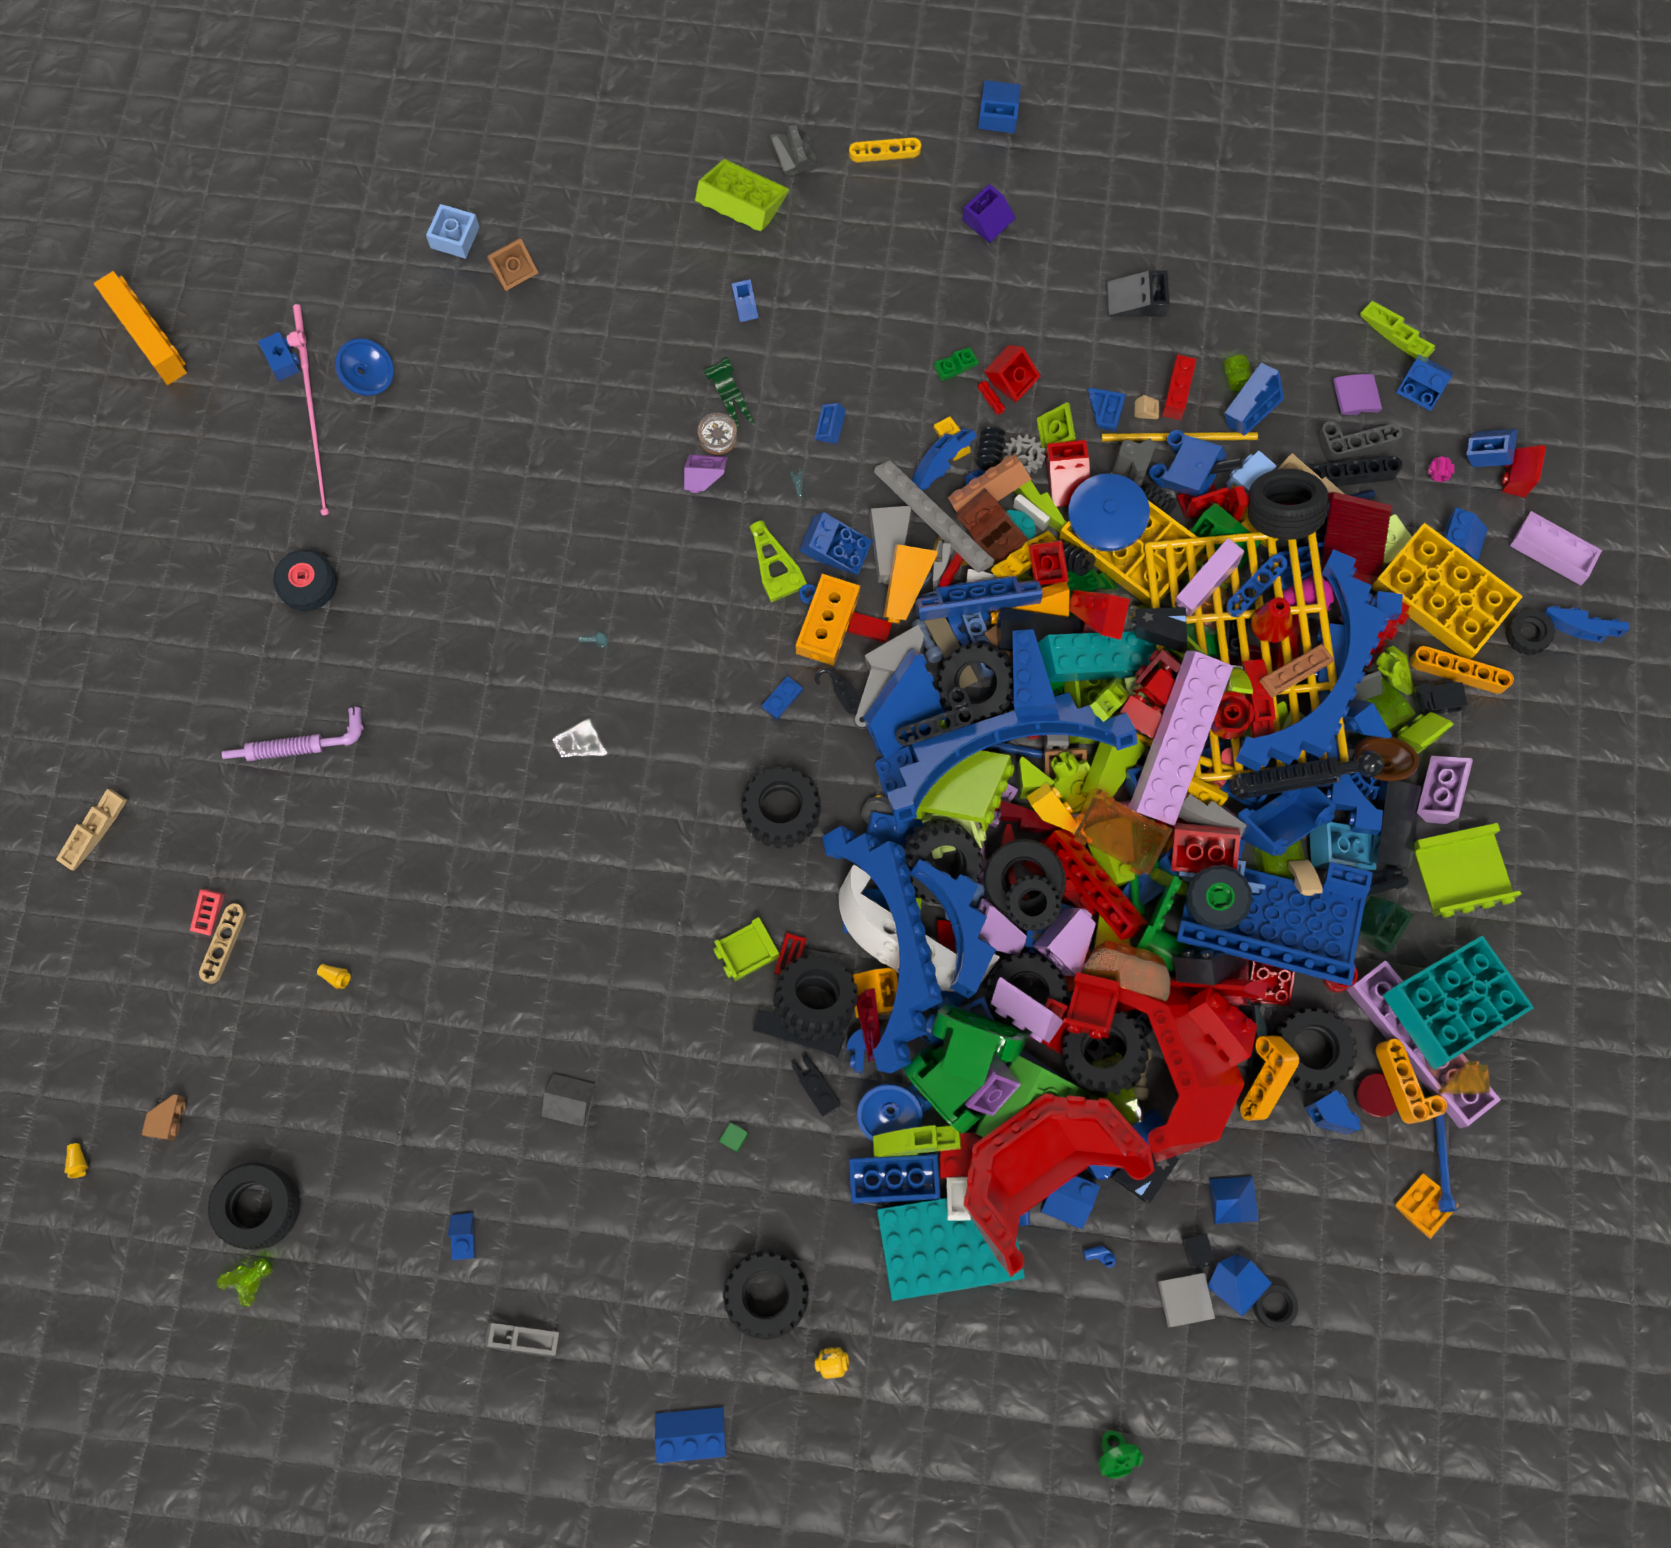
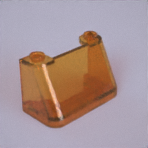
(1120, 832)

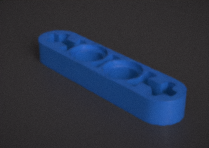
(1257, 586)

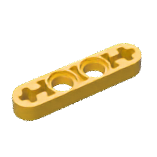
(884, 146)

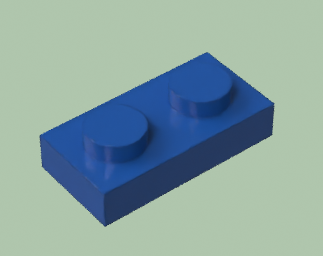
(782, 698)

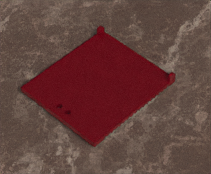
(1358, 530)

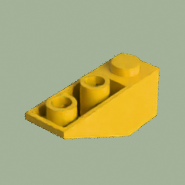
(1051, 809)

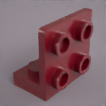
(1168, 662)

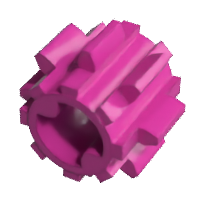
(1441, 469)

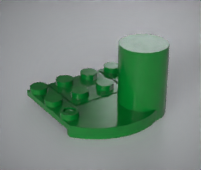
(1157, 940)

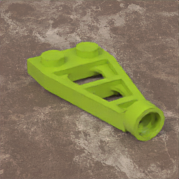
(784, 584)

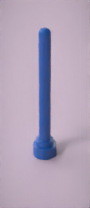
(1446, 1201)

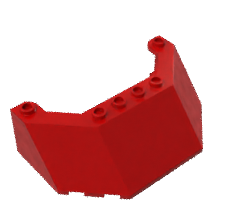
(1199, 1071)
(1038, 1155)

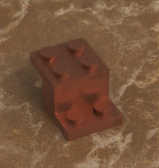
(991, 526)

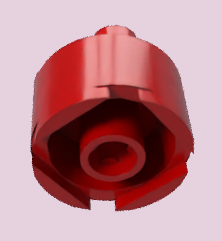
(1240, 709)

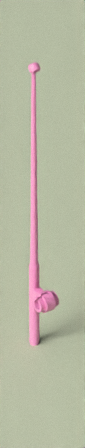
(298, 340)

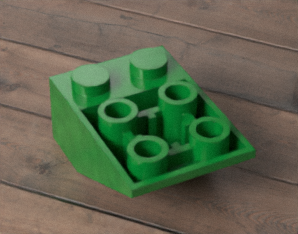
(1218, 522)

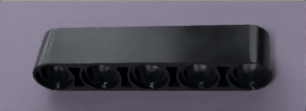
(1361, 469)

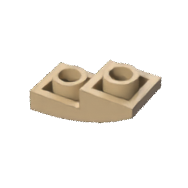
(1305, 877)

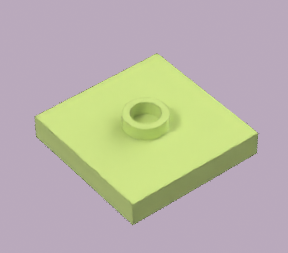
(1396, 539)

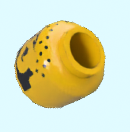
(832, 1362)

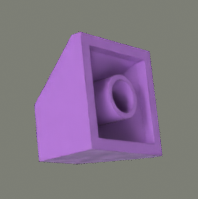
(703, 471)

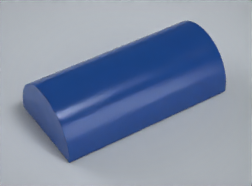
(894, 1179)

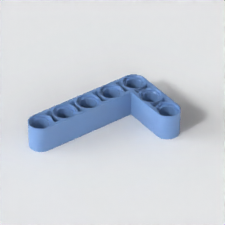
(969, 622)

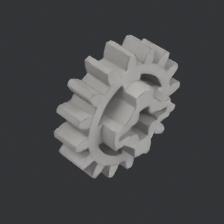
(1025, 451)

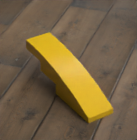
(1020, 560)

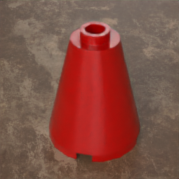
(1273, 621)

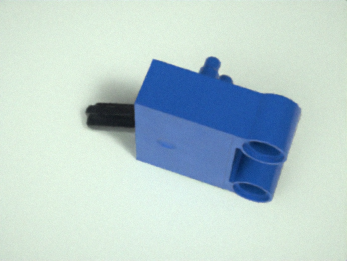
(1193, 466)

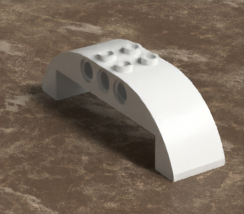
(877, 934)

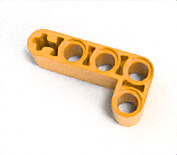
(1393, 1056)
(1272, 1079)

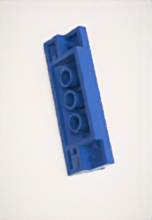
(978, 597)

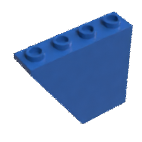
(903, 701)

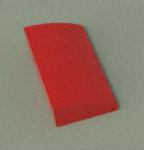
(1227, 987)

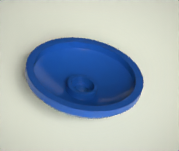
(371, 359)
(877, 1119)

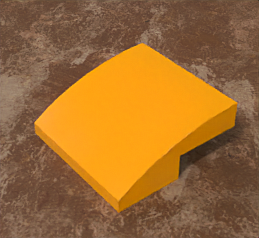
(1421, 1206)

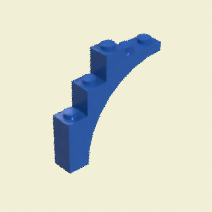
(955, 896)

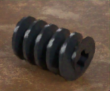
(990, 447)
(1077, 559)

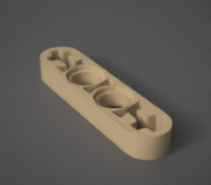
(219, 942)

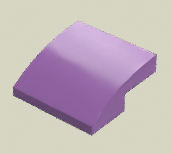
(1357, 394)

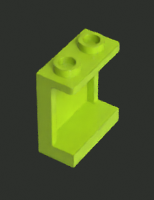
(746, 950)

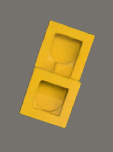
(949, 426)

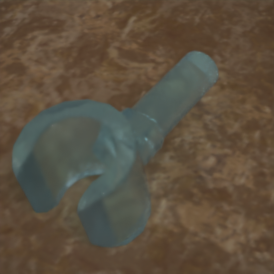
(797, 480)
(599, 638)

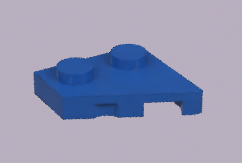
(1106, 407)

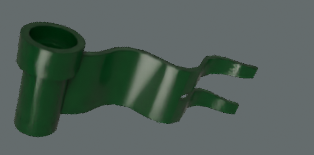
(727, 388)

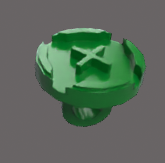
(1118, 1460)

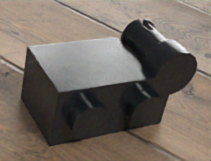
(1441, 698)

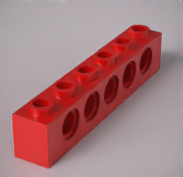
(1096, 885)

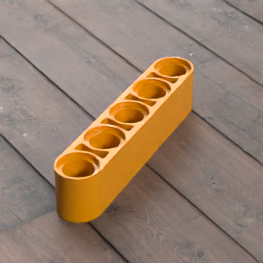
(1470, 667)

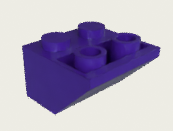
(988, 213)

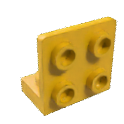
(1206, 792)

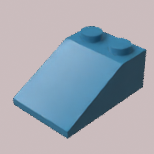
(1339, 845)

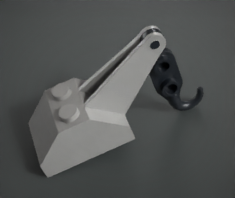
(881, 666)

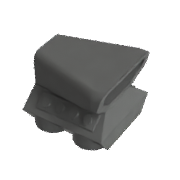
(794, 151)
(1134, 459)

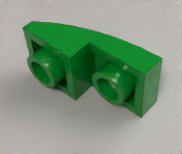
(956, 364)

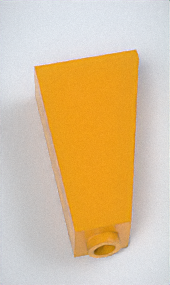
(907, 576)
(1053, 602)

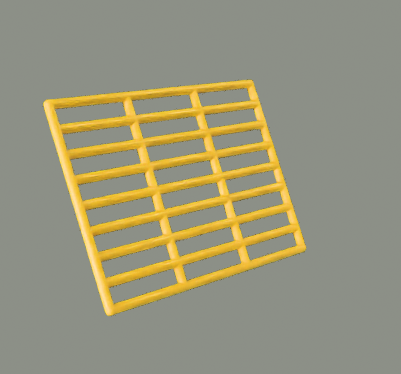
(1220, 616)

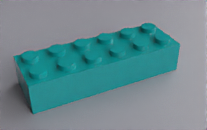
(1094, 656)

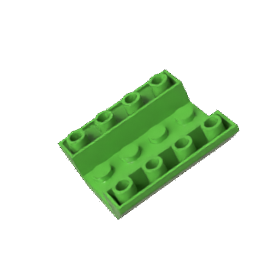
(1034, 1083)

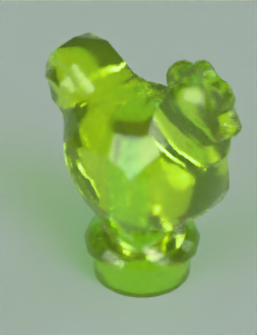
(245, 1280)

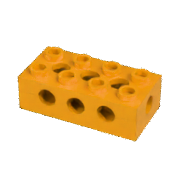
(822, 608)

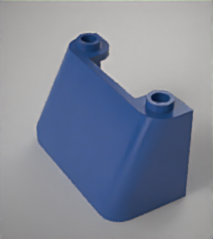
(1286, 819)

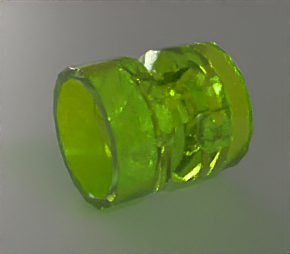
(1238, 370)

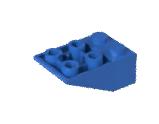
(999, 106)
(835, 544)

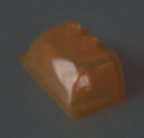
(1131, 967)

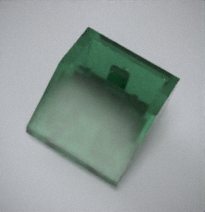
(1383, 923)

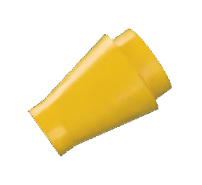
(335, 976)
(75, 1161)

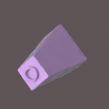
(1210, 577)

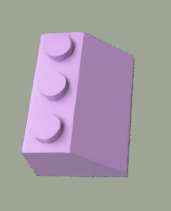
(1444, 789)
(1025, 1011)

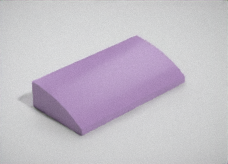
(1556, 548)

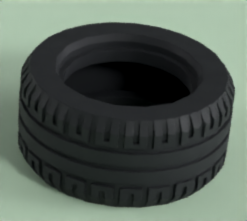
(1287, 521)

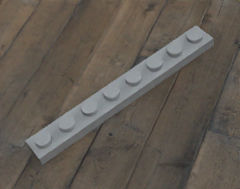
(934, 516)

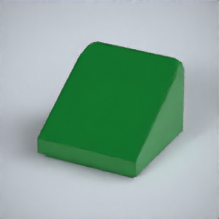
(734, 1137)

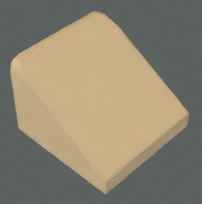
(1146, 407)

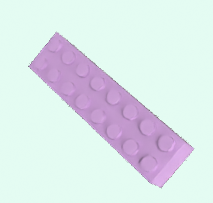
(1180, 737)
(1368, 994)

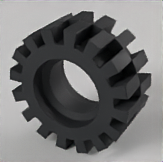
(1160, 498)

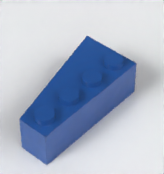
(1031, 683)

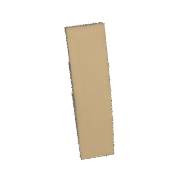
(93, 828)

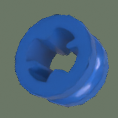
(803, 590)

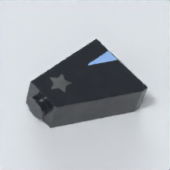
(1162, 627)
(1149, 1186)

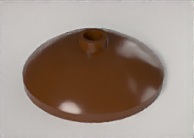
(1398, 757)

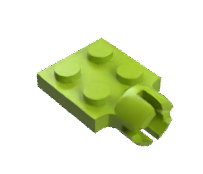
(1396, 667)
(1070, 779)

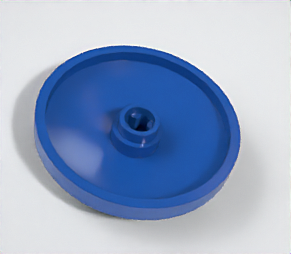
(1108, 512)

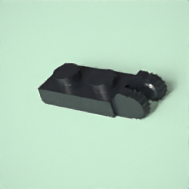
(1387, 880)
(816, 1088)

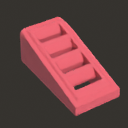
(199, 910)

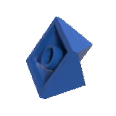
(1233, 1200)
(1238, 1283)

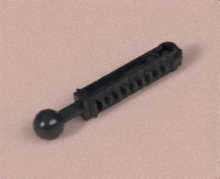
(1303, 775)

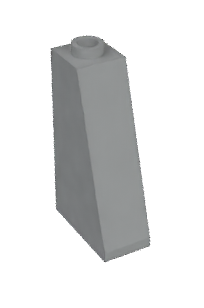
(887, 529)

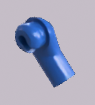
(1102, 1254)

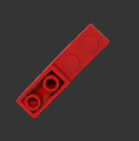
(1260, 699)

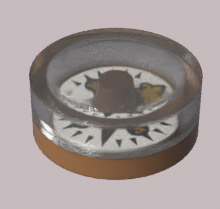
(717, 433)

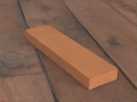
(1296, 670)

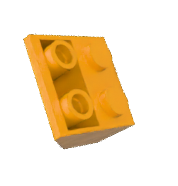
(885, 985)

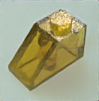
(1468, 1080)

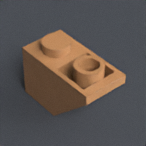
(164, 1119)

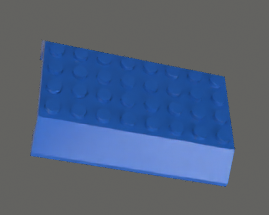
(1294, 930)

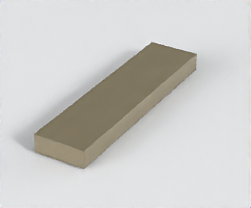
(946, 640)

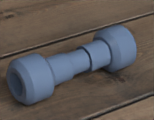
(933, 652)

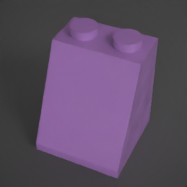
(996, 1090)

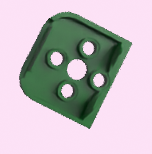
(972, 1042)
(943, 1090)

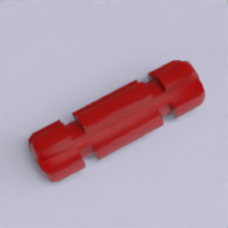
(991, 397)

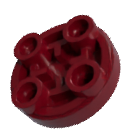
(1375, 1097)

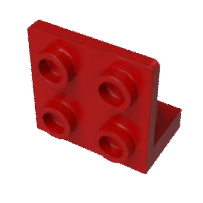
(1196, 506)

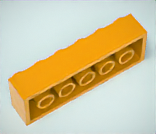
(141, 327)

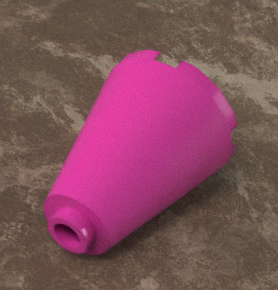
(1309, 593)

